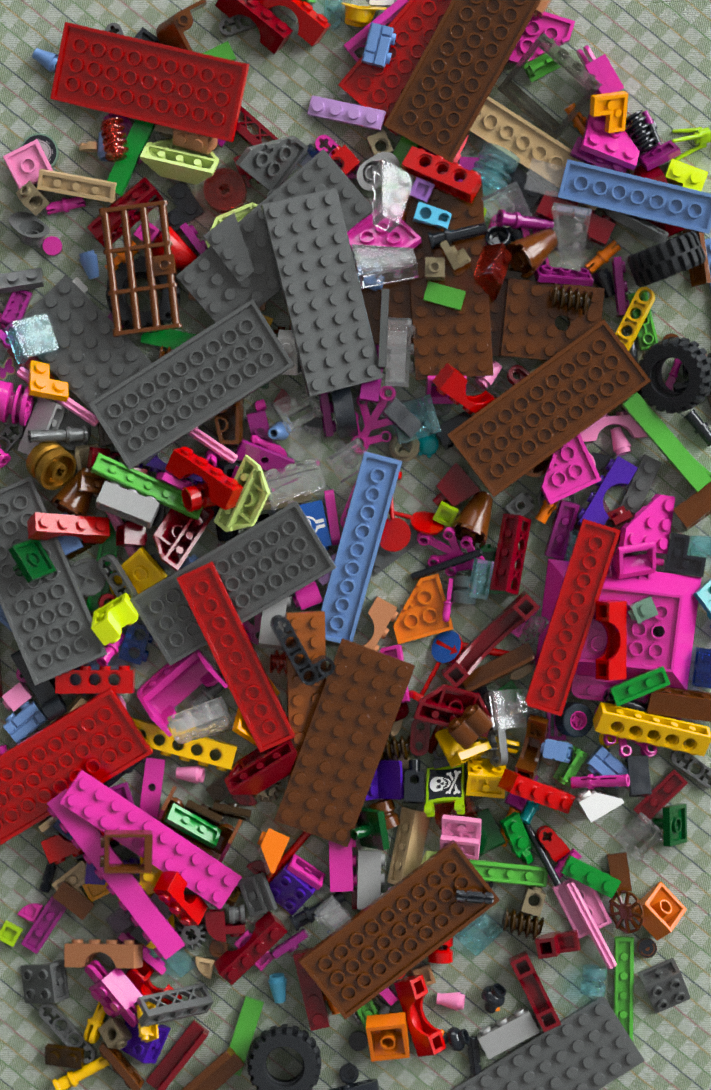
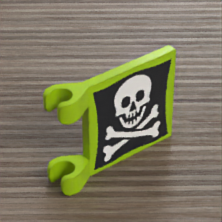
(444, 786)

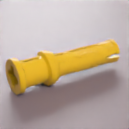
(72, 1078)

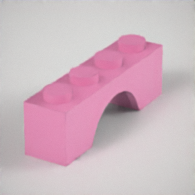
(621, 419)

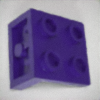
(387, 781)
(290, 890)
(143, 1051)

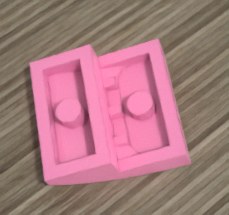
(464, 831)

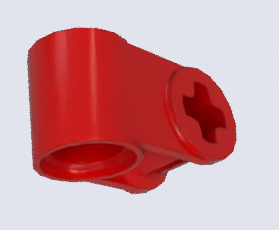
(553, 845)

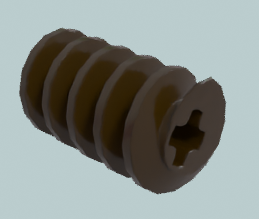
(570, 298)
(397, 748)
(522, 924)

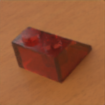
(492, 268)

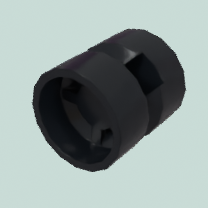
(498, 235)

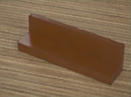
(695, 508)
(500, 667)
(680, 703)
(217, 1072)

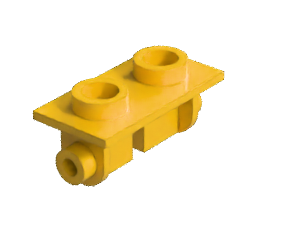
(150, 1032)

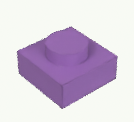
(422, 190)

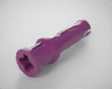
(517, 220)

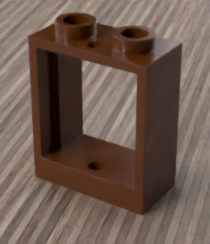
(146, 867)

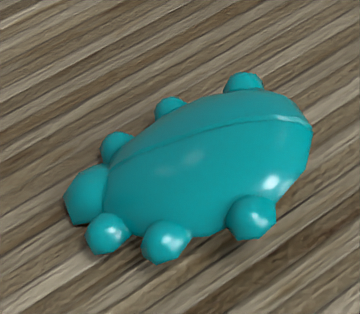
(428, 445)

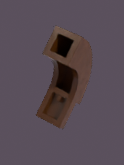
(530, 755)

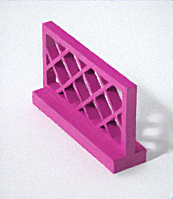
(383, 19)

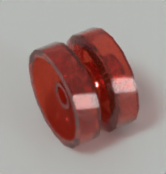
(225, 179)

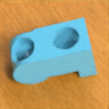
(432, 216)

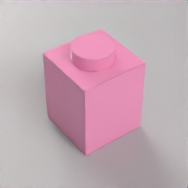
(17, 696)

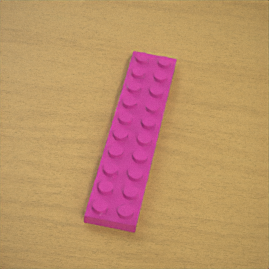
(170, 850)

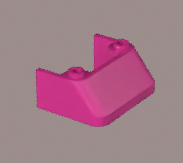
(174, 684)

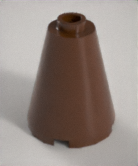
(531, 251)
(71, 500)
(475, 519)

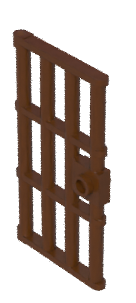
(155, 267)

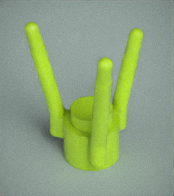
(699, 135)

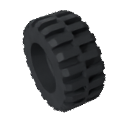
(666, 259)
(125, 309)
(696, 364)
(284, 1037)

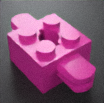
(602, 70)
(114, 992)

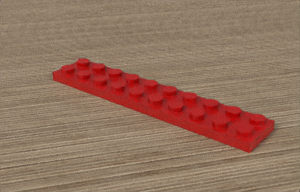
(572, 617)
(236, 656)

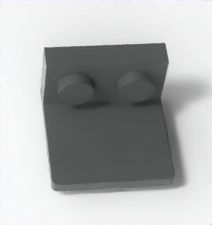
(44, 982)
(664, 985)

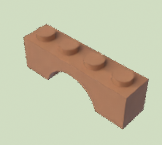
(381, 614)
(125, 955)

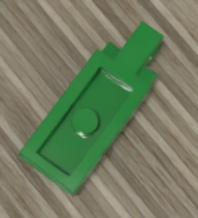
(517, 837)

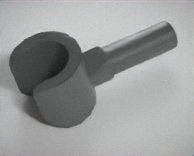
(385, 1008)

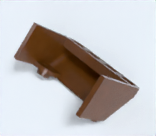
(171, 30)
(226, 837)

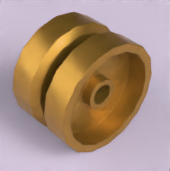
(51, 465)

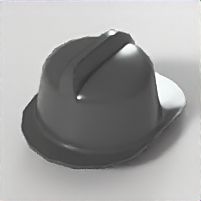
(29, 228)

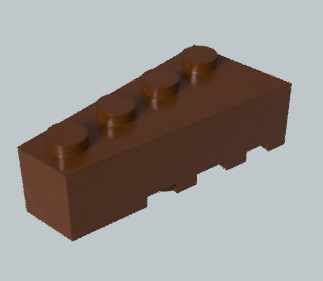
(230, 424)

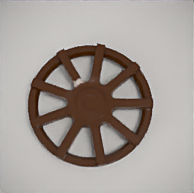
(626, 911)

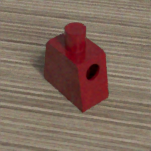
(455, 487)

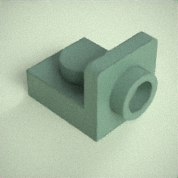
(642, 610)

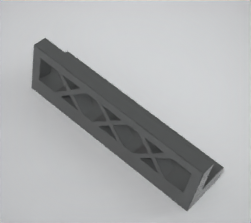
(178, 1009)

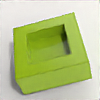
(445, 514)
(10, 933)

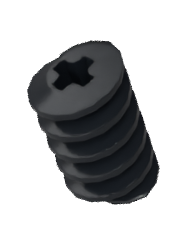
(639, 132)

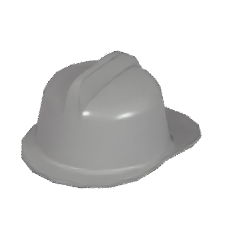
(364, 173)

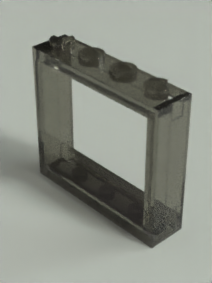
(529, 106)

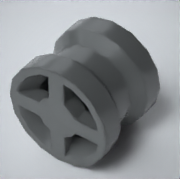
(237, 914)

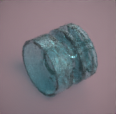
(495, 165)

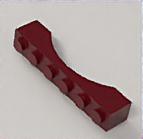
(509, 619)

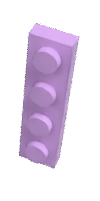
(346, 113)

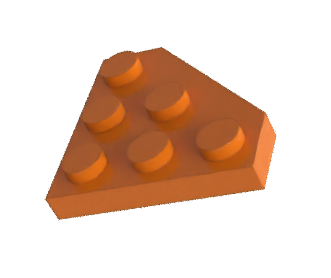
(422, 611)

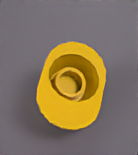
(359, 15)

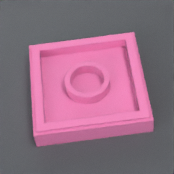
(26, 162)

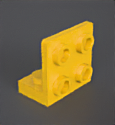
(454, 751)
(484, 779)

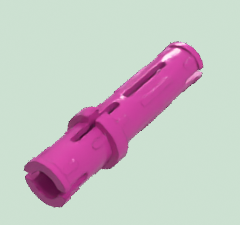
(591, 781)

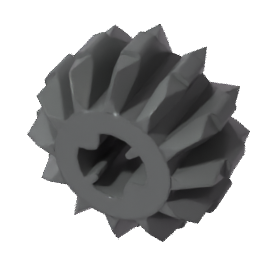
(183, 933)

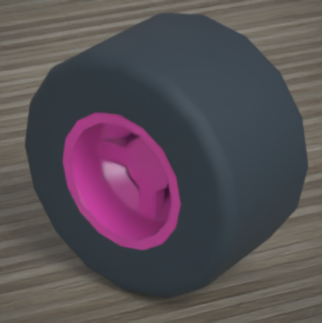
(579, 724)

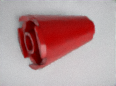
(182, 252)

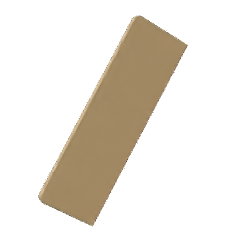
(77, 186)
(408, 844)

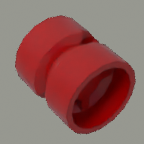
(196, 497)
(443, 954)

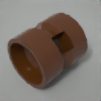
(388, 807)

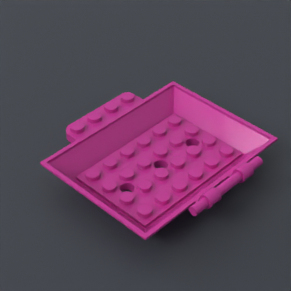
(644, 652)

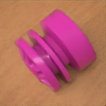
(17, 404)

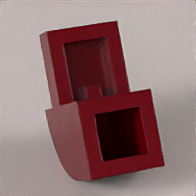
(618, 518)
(218, 928)
(557, 942)

